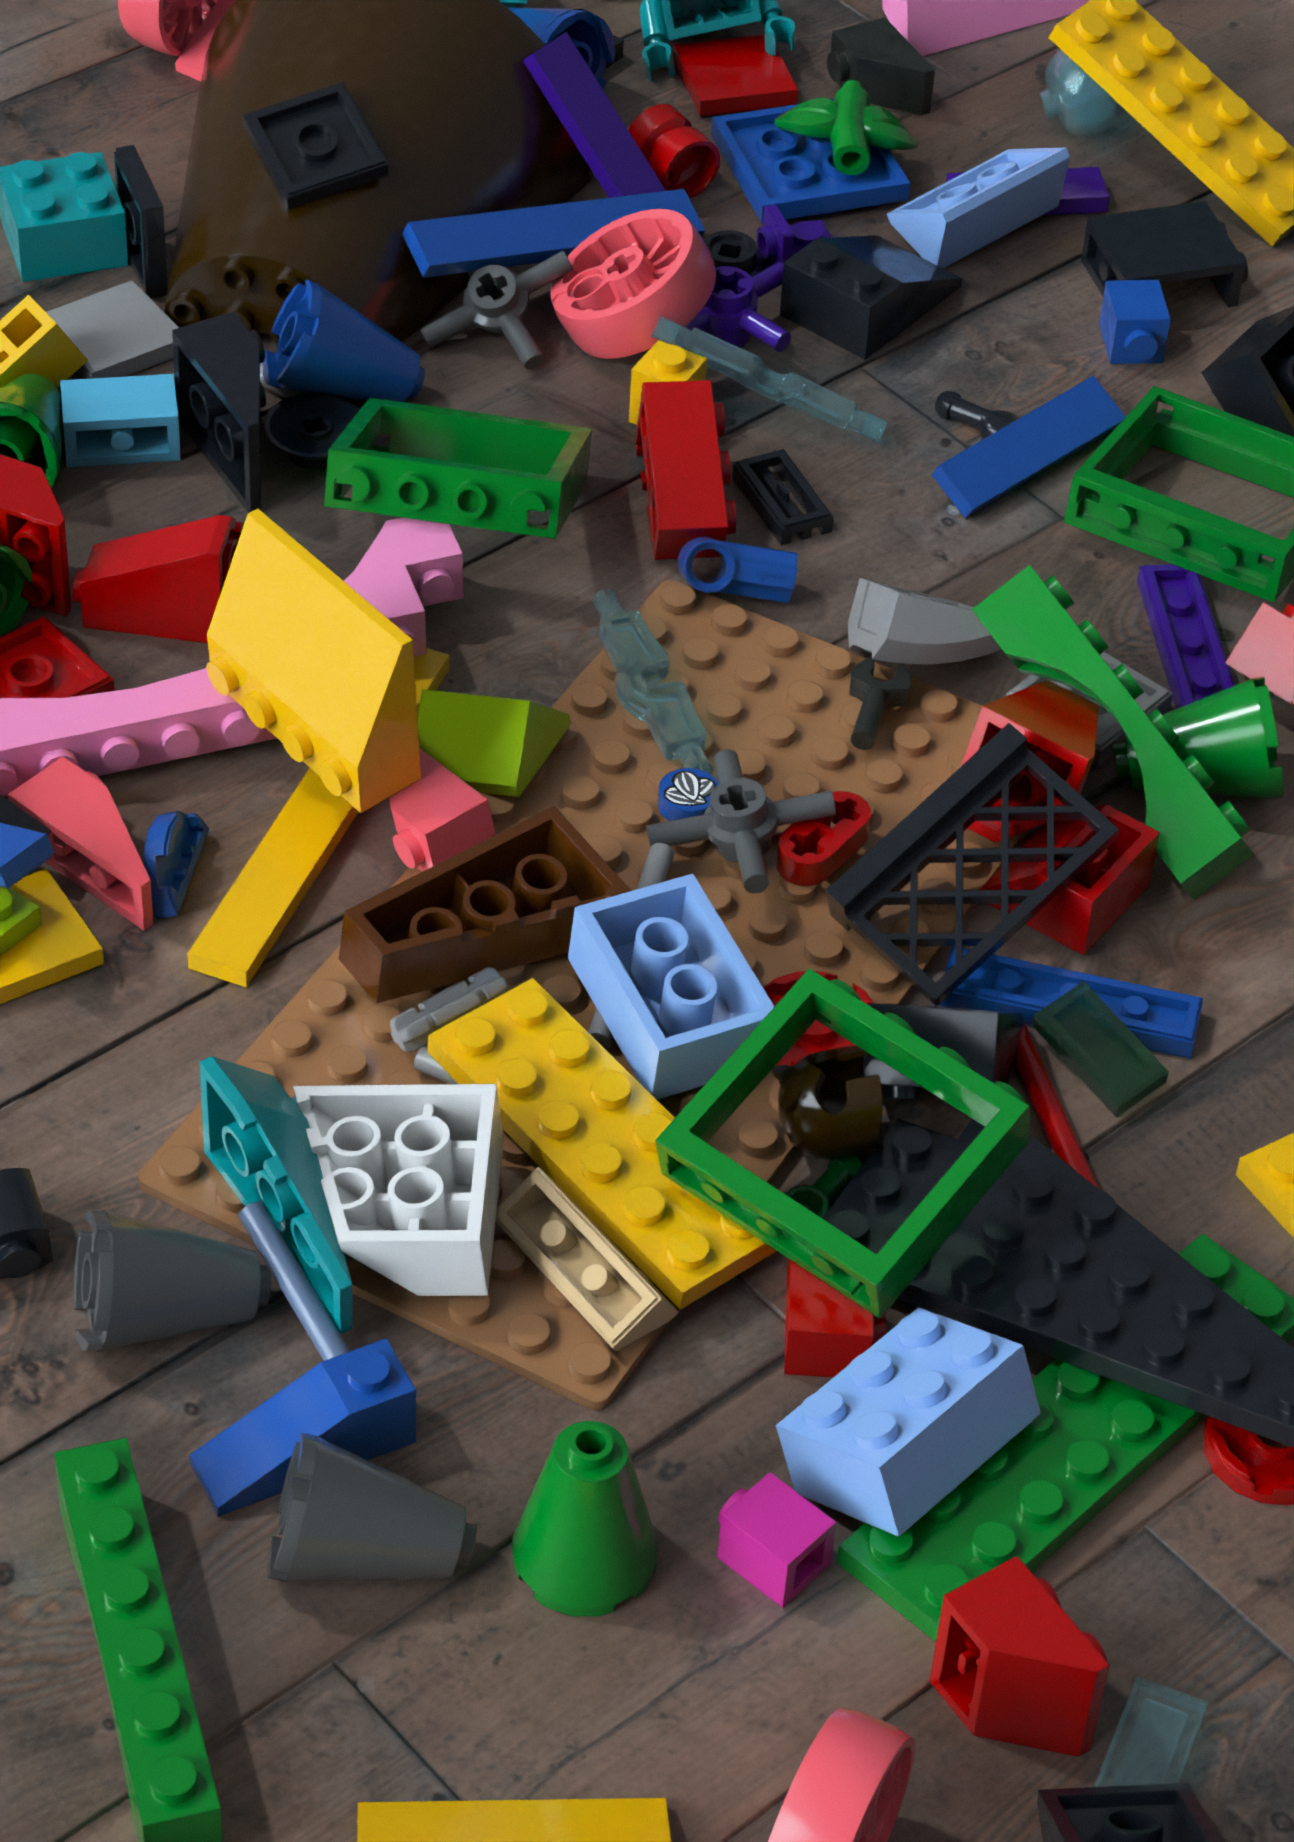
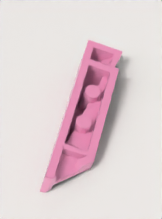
(951, 23)

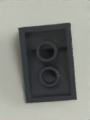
(860, 290)
(223, 399)

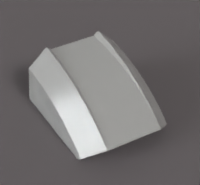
(914, 626)

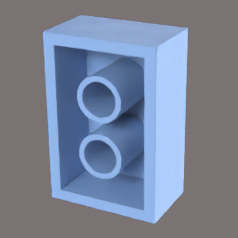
(667, 982)
(908, 1420)

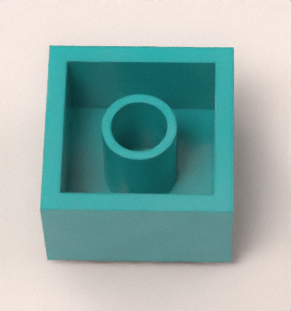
(62, 216)

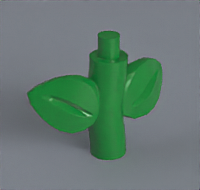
(849, 125)

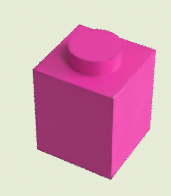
(775, 1538)

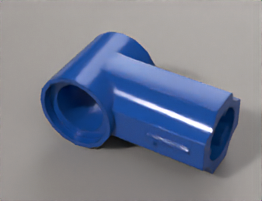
(743, 569)

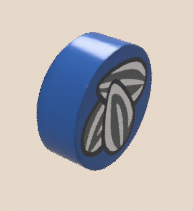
(685, 793)

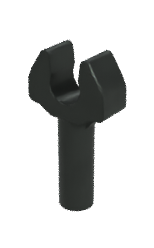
(876, 698)

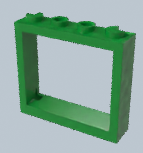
(458, 467)
(1176, 530)
(789, 1227)

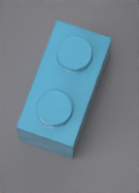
(120, 420)

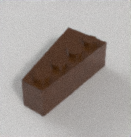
(480, 909)

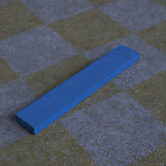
(526, 234)

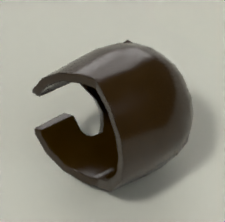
(829, 1104)

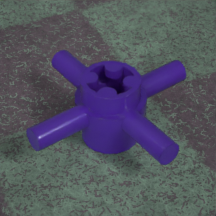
(734, 305)

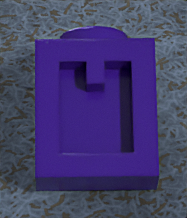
(780, 240)

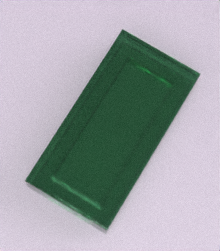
(1100, 1049)

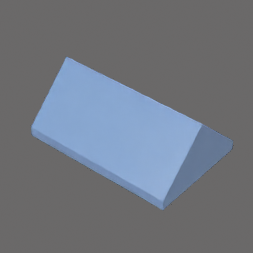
(982, 204)

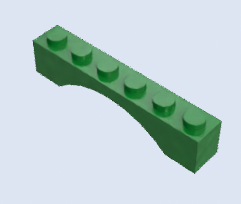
(1042, 640)
(137, 1646)

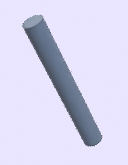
(292, 1281)

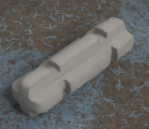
(412, 1028)

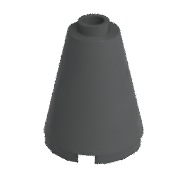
(160, 1282)
(362, 1522)

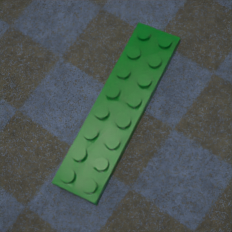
(1049, 1476)

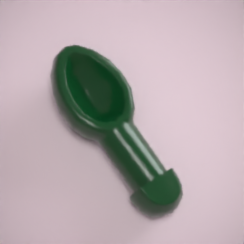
(828, 1186)

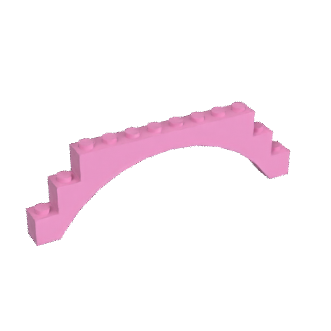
(185, 716)

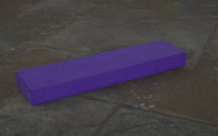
(591, 119)
(1184, 632)

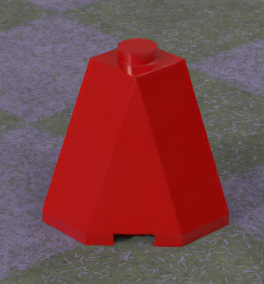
(158, 580)
(1057, 730)

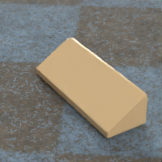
(582, 1261)

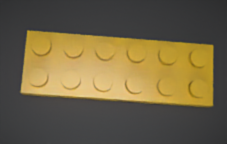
(1185, 110)
(594, 1137)

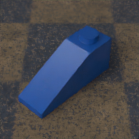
(349, 1400)

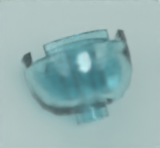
(1079, 100)

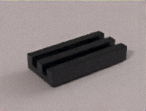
(772, 497)

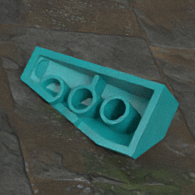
(264, 1155)

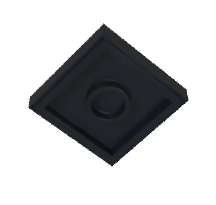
(315, 145)
(143, 221)

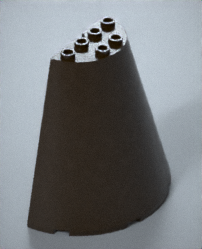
(444, 106)

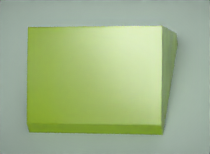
(489, 739)

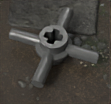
(504, 314)
(742, 820)

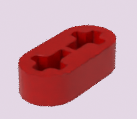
(833, 844)

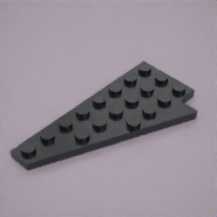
(1074, 1280)

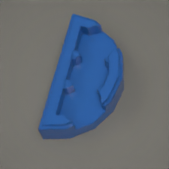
(171, 858)

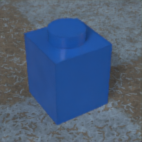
(1134, 321)

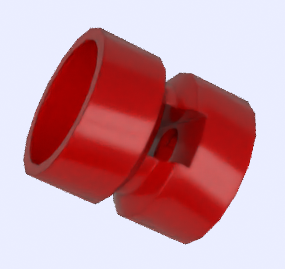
(675, 149)

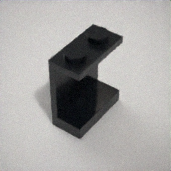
(1166, 247)

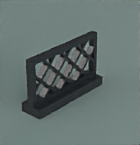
(928, 832)

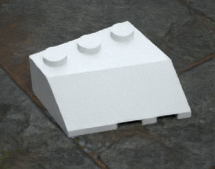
(411, 1178)

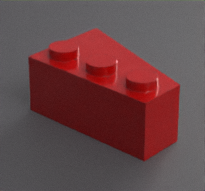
(683, 466)

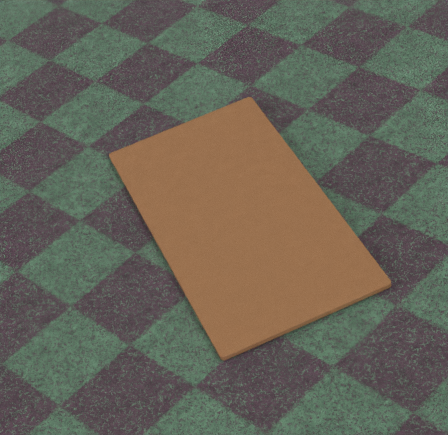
(791, 721)

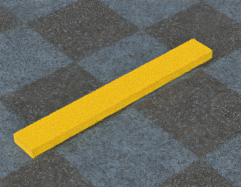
(284, 867)

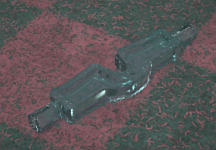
(786, 389)
(639, 664)

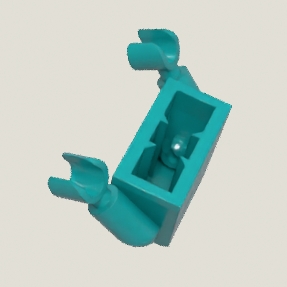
(683, 18)

